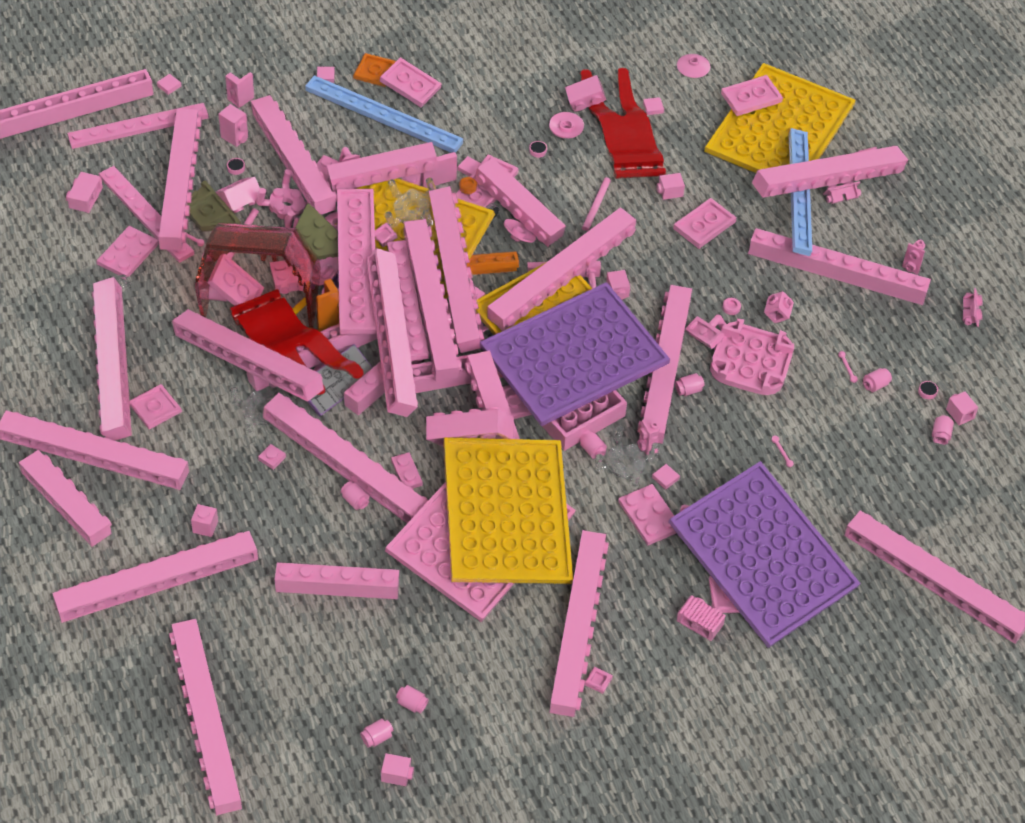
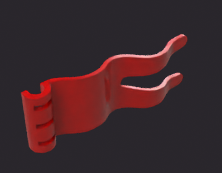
(628, 136)
(280, 330)

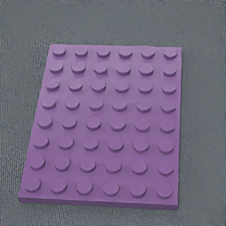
(574, 353)
(764, 553)

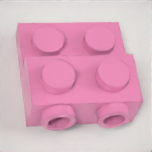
(284, 278)

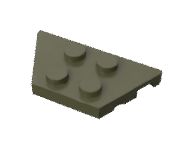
(209, 209)
(318, 233)

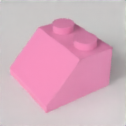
(240, 193)

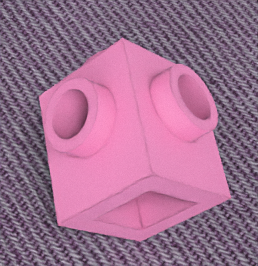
(778, 307)

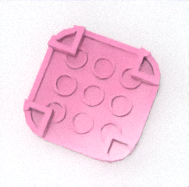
(752, 358)

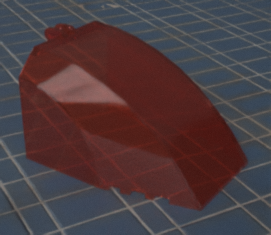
(262, 241)

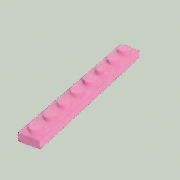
(129, 127)
(140, 207)
(414, 325)

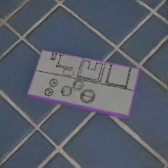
(337, 382)

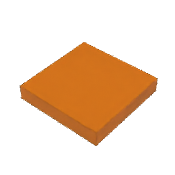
(372, 68)

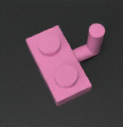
(706, 332)

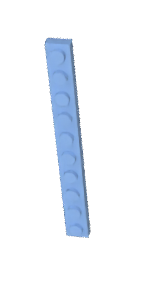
(384, 114)
(801, 199)

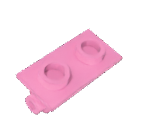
(835, 193)
(914, 257)
(971, 304)
(648, 436)

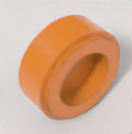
(468, 185)

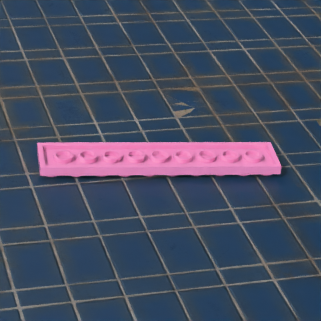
(355, 245)

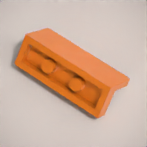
(494, 263)
(328, 306)

